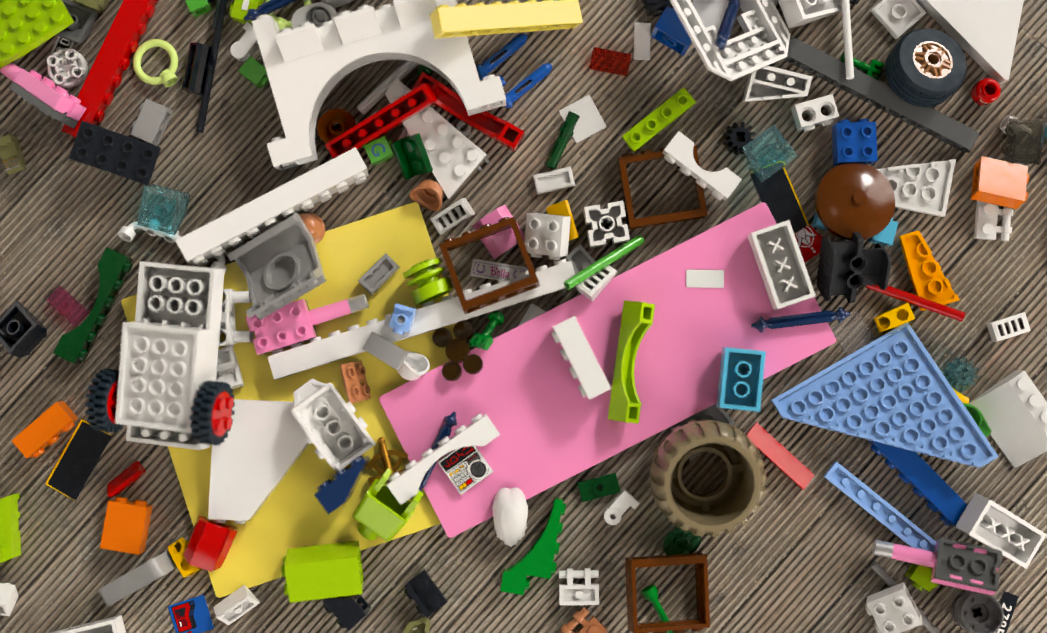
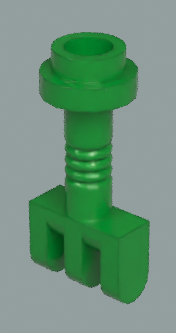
(868, 68)
(484, 340)

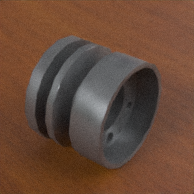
(988, 615)

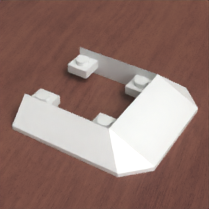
(762, 44)

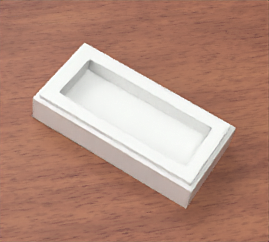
(553, 180)

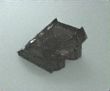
(1024, 141)

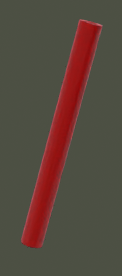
(920, 302)

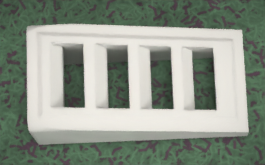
(466, 206)
(597, 289)
(994, 331)

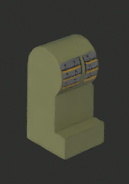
(11, 154)

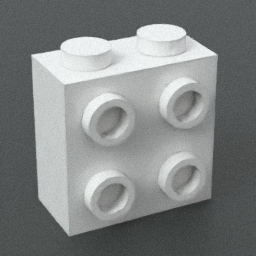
(547, 235)
(893, 610)

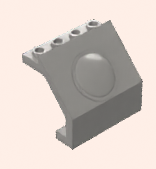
(279, 266)

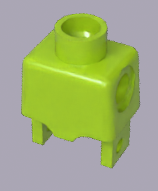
(381, 512)

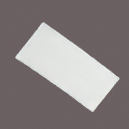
(642, 38)

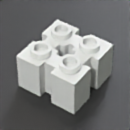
(613, 214)

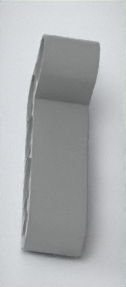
(137, 578)

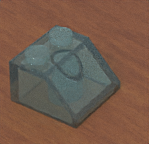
(768, 153)
(162, 208)

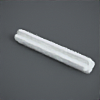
(377, 94)

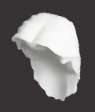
(510, 515)

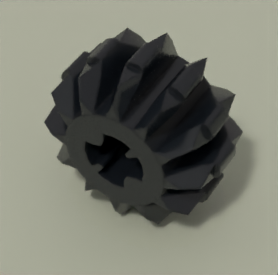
(731, 136)

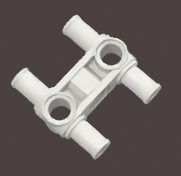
(227, 322)

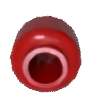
(985, 91)

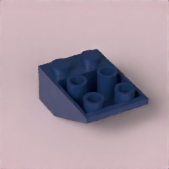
(338, 491)

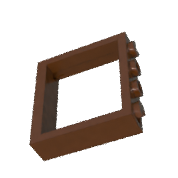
(659, 219)
(501, 293)
(702, 593)

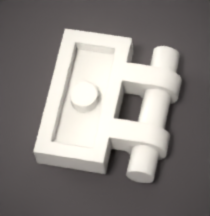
(986, 221)
(579, 593)

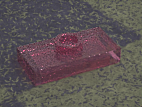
(67, 306)

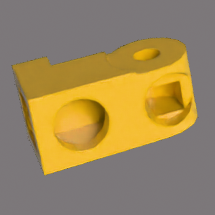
(894, 317)
(176, 551)

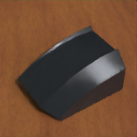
(20, 330)

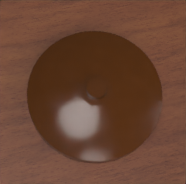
(854, 200)

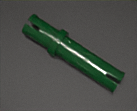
(564, 135)

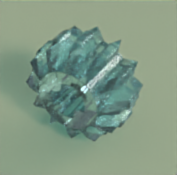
(953, 373)

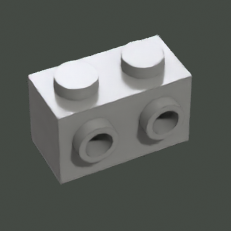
(151, 122)

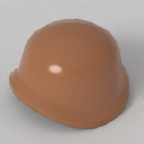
(428, 195)
(314, 225)

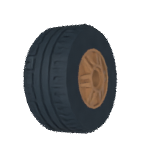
(925, 67)

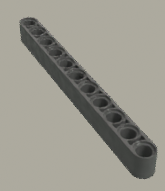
(881, 96)

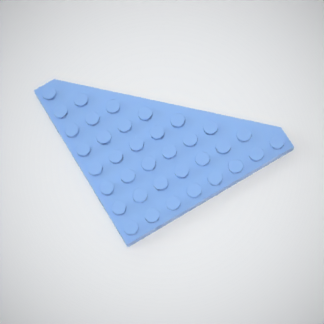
(890, 397)

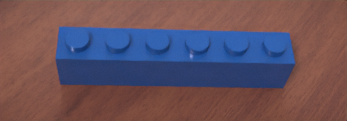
(924, 480)

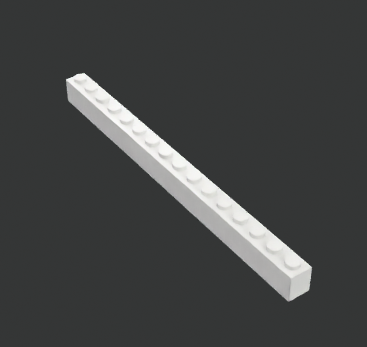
(426, 319)

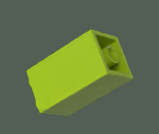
(323, 571)

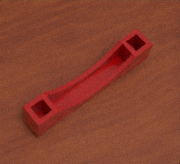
(484, 122)

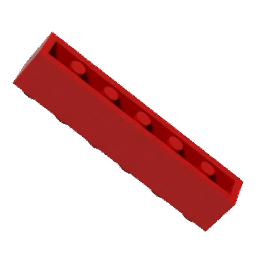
(383, 120)

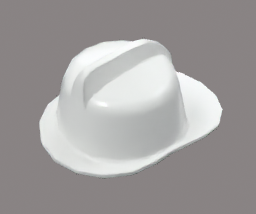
(314, 13)

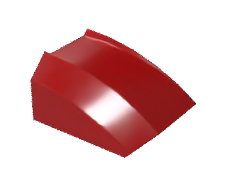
(209, 544)

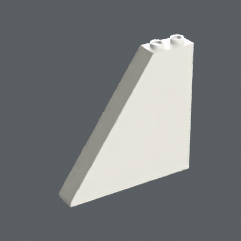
(982, 29)
(253, 458)

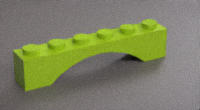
(635, 322)

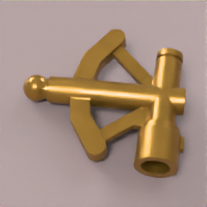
(385, 456)

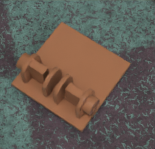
(355, 381)

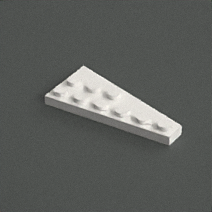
(448, 150)
(922, 186)

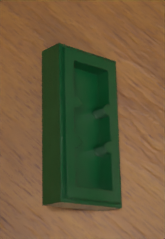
(598, 487)

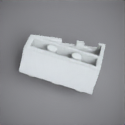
(774, 84)

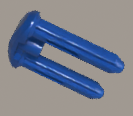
(511, 47)

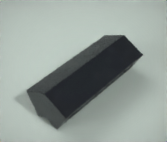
(196, 68)

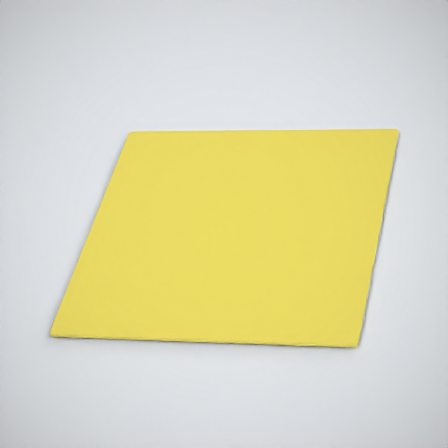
(292, 512)

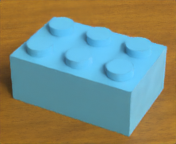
(741, 379)

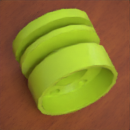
(428, 281)

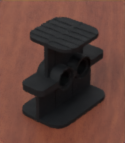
(838, 266)

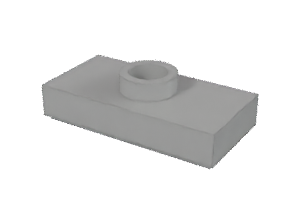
(378, 274)

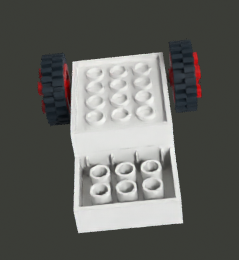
(168, 363)

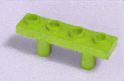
(658, 119)

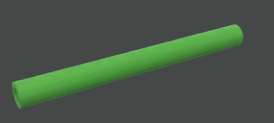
(603, 262)

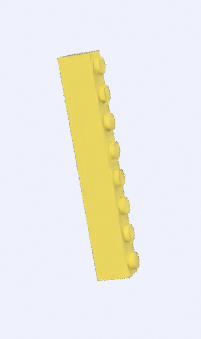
(505, 18)

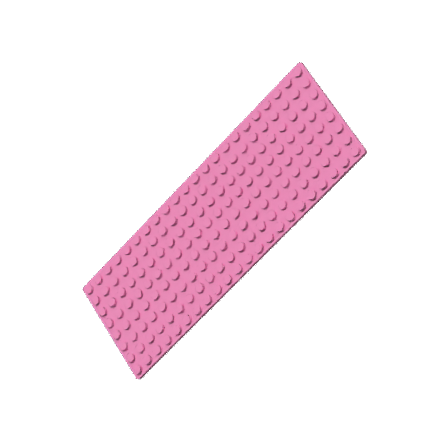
(537, 404)

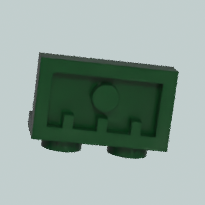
(412, 156)

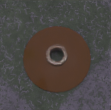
(325, 124)

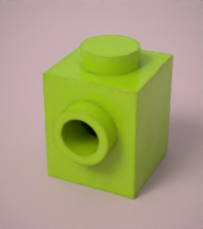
(921, 577)

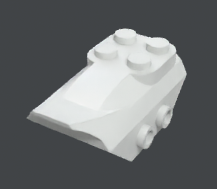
(330, 424)

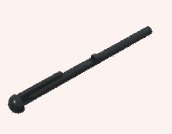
(210, 68)

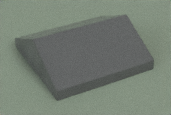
(83, 22)

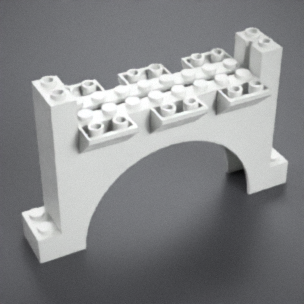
(312, 59)

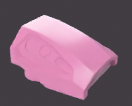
(502, 241)

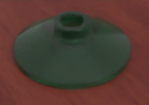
(680, 542)

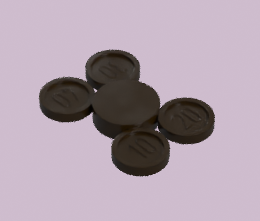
(457, 351)

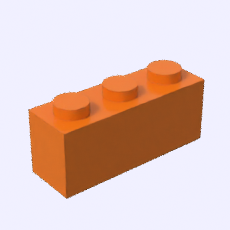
(45, 430)

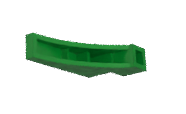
(539, 559)

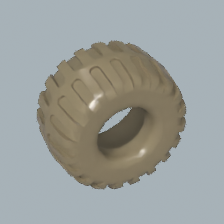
(726, 505)

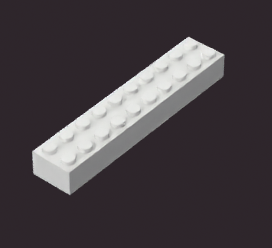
(273, 207)

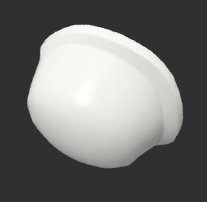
(414, 366)

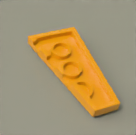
(924, 271)

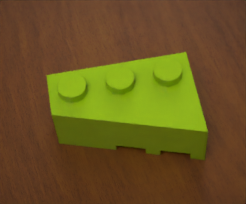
(9, 528)

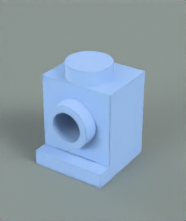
(408, 313)

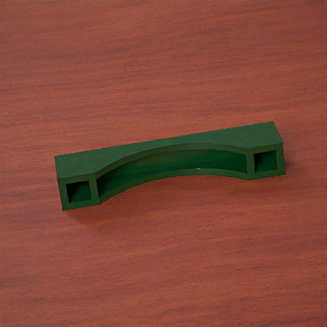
(112, 270)

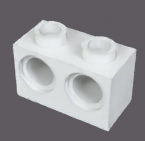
(813, 109)

